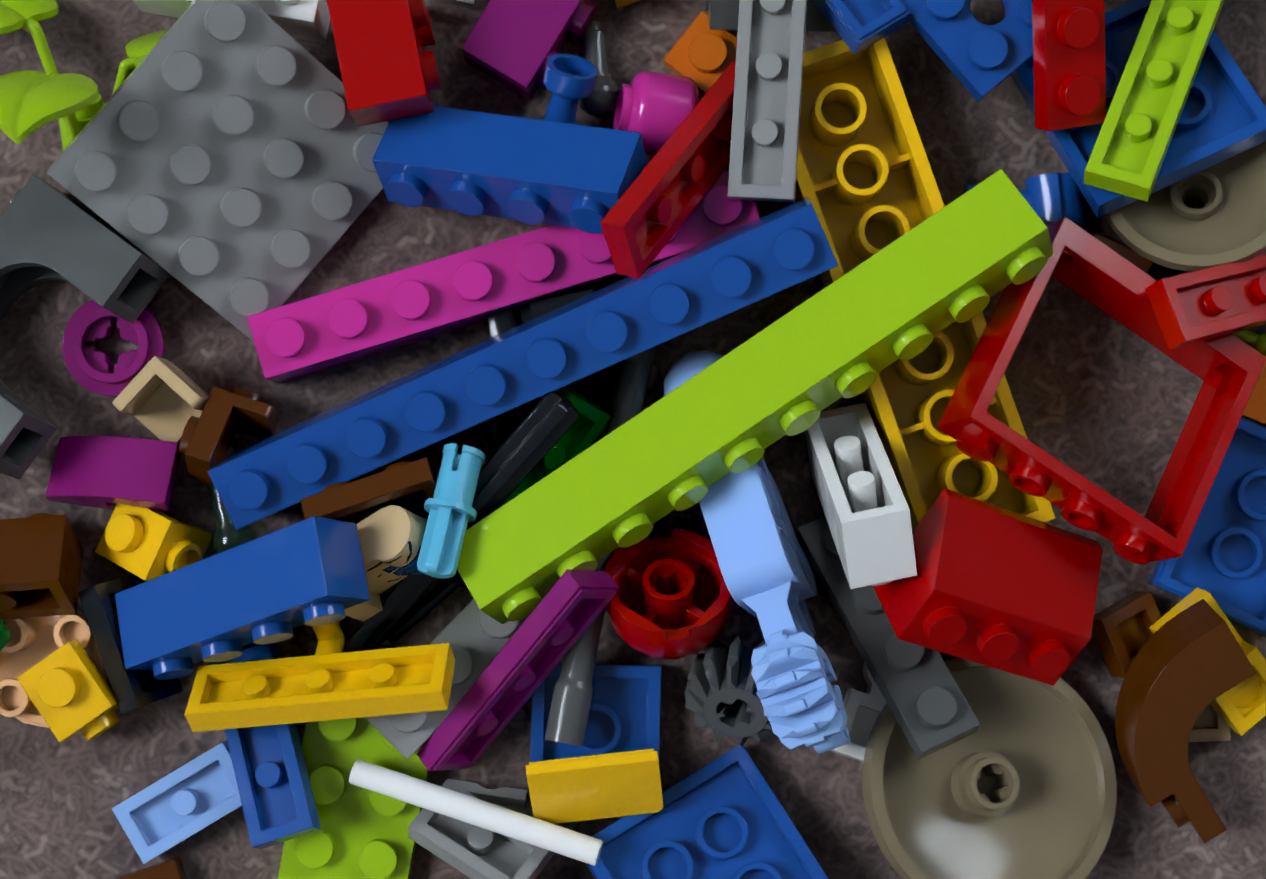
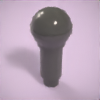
(605, 91)

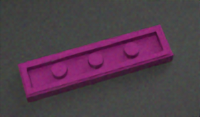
(518, 669)

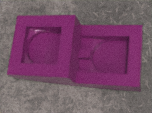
(114, 470)

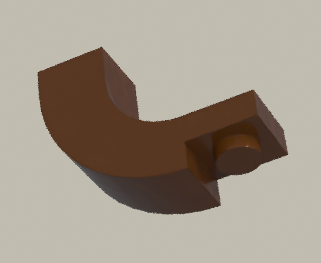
(1159, 702)

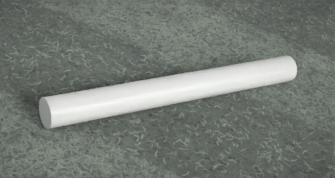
(476, 812)

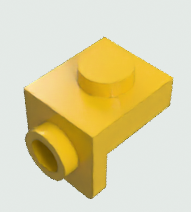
(151, 542)
(71, 693)

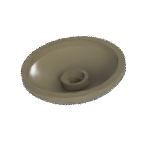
(1190, 239)

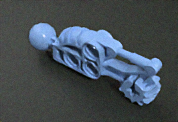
(771, 581)

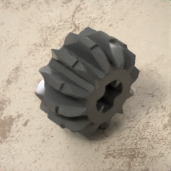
(724, 693)

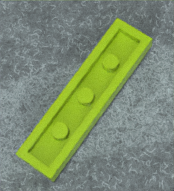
(1151, 96)

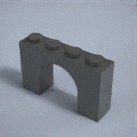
(58, 240)

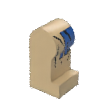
(389, 551)

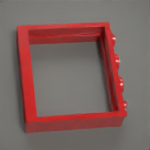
(1118, 289)

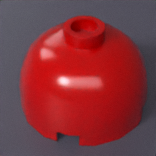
(668, 595)

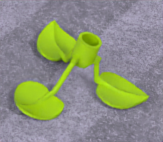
(36, 97)

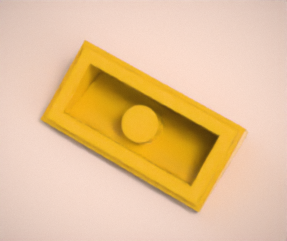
(595, 786)

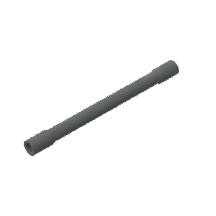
(574, 686)

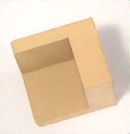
(162, 399)

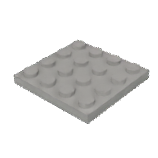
(227, 159)

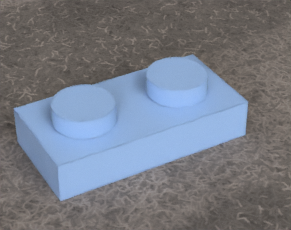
(180, 803)

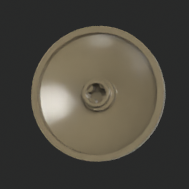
(1004, 803)

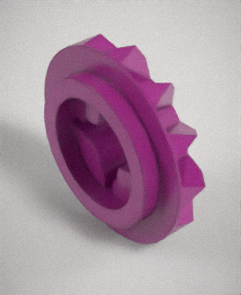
(94, 368)

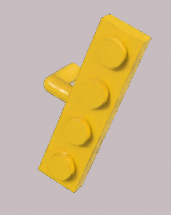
(322, 685)

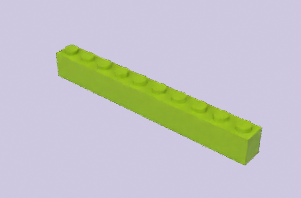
(755, 397)

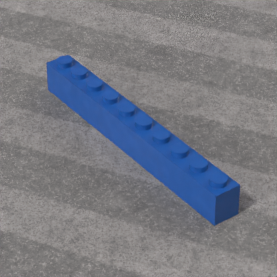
(524, 363)

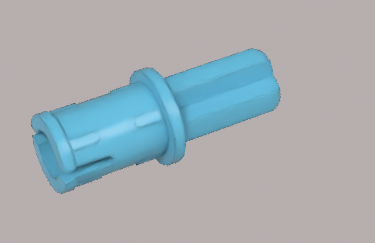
(450, 511)

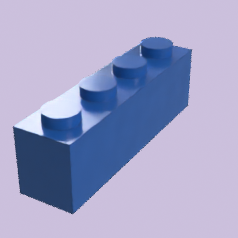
(508, 166)
(242, 597)

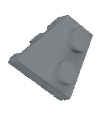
(477, 850)

